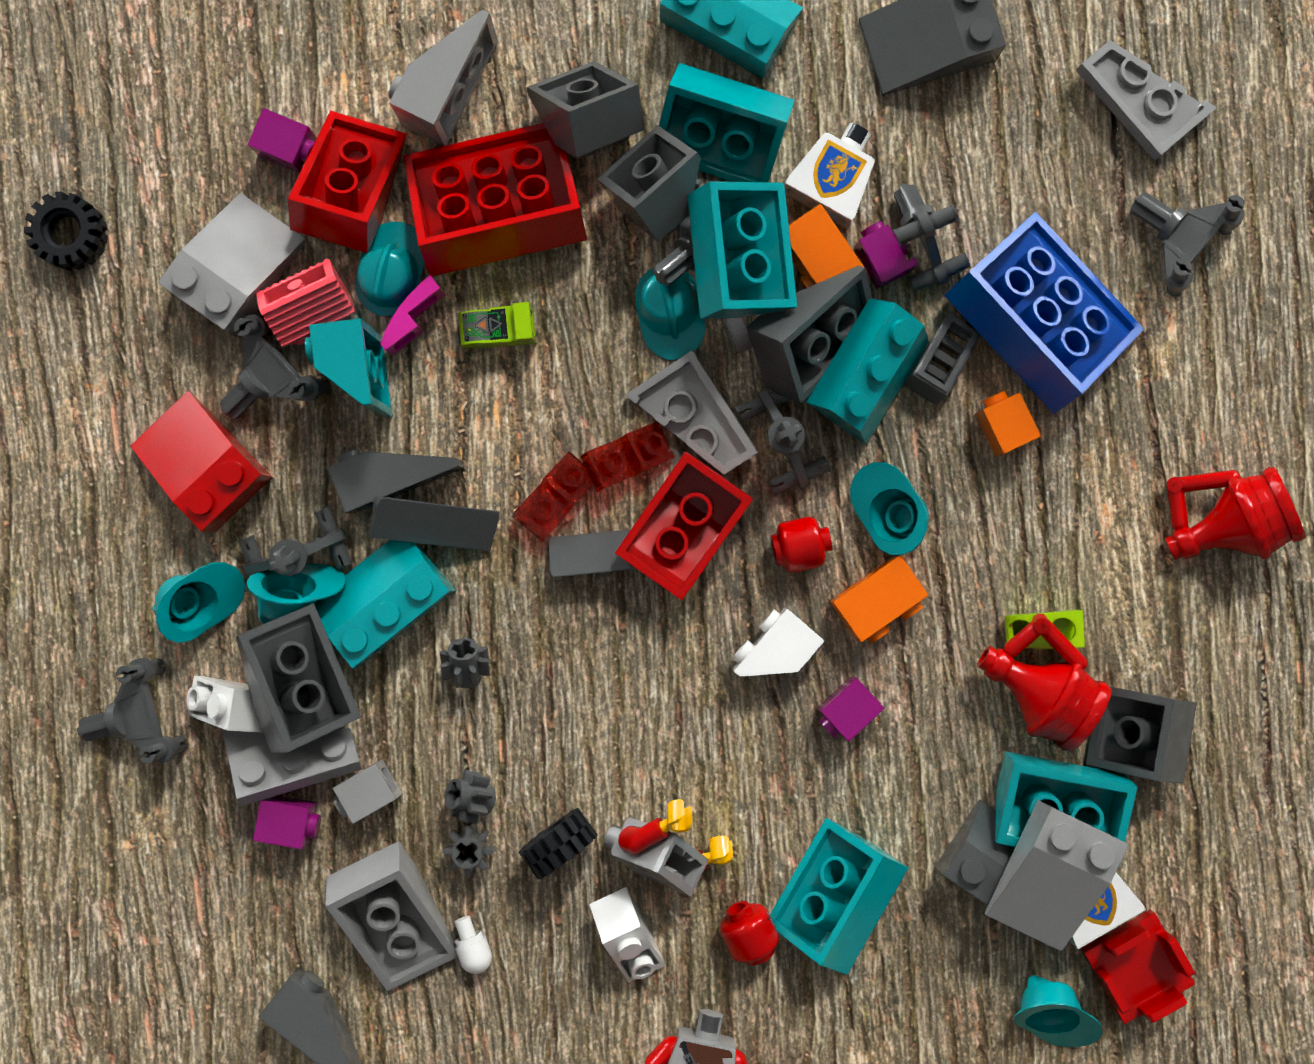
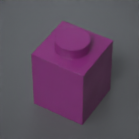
(282, 140)
(849, 709)
(287, 822)

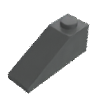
(373, 474)
(311, 1020)

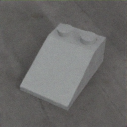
(442, 80)
(231, 262)
(1055, 876)
(390, 916)

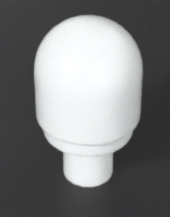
(472, 947)

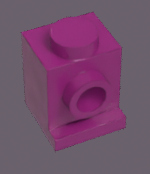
(883, 255)

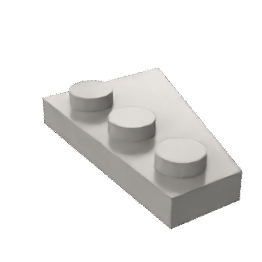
(1143, 102)
(696, 412)
(264, 774)

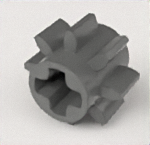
(465, 663)
(470, 796)
(471, 860)

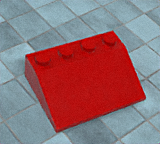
(492, 199)

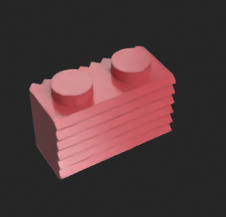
(305, 300)

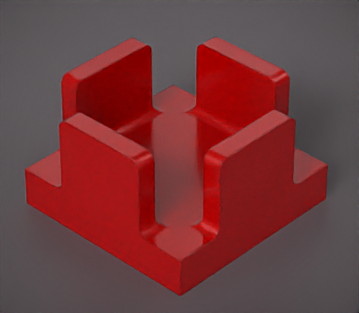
(1141, 969)

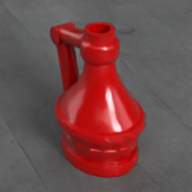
(1249, 516)
(1054, 698)

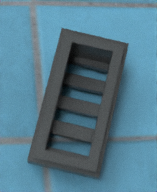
(928, 379)

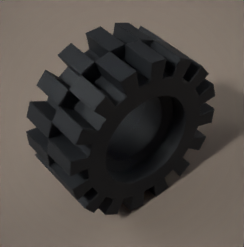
(46, 218)
(558, 843)

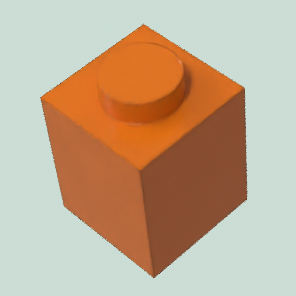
(1007, 422)

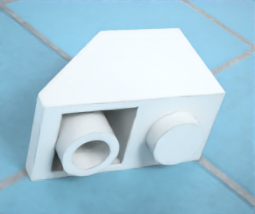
(780, 648)
(222, 704)
(626, 935)

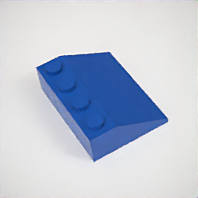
(1044, 313)

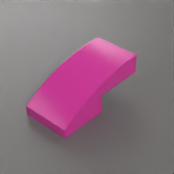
(402, 326)

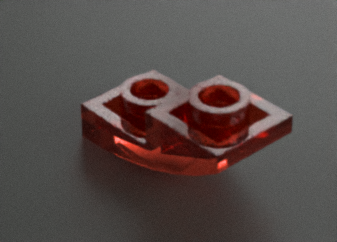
(627, 456)
(554, 497)

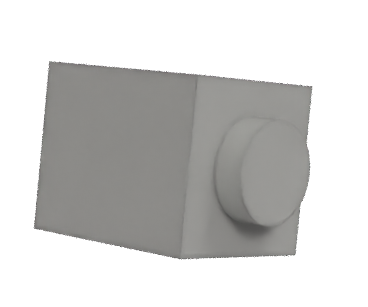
(366, 792)

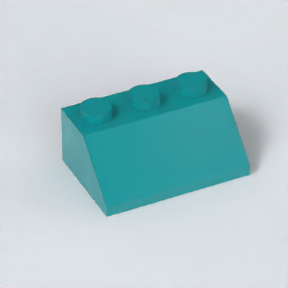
(736, 29)
(726, 123)
(741, 249)
(353, 360)
(869, 368)
(382, 600)
(1083, 792)
(837, 896)

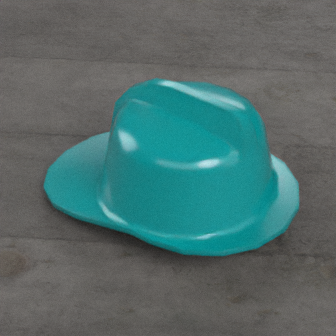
(389, 268)
(669, 315)
(889, 508)
(284, 594)
(197, 601)
(1055, 1014)

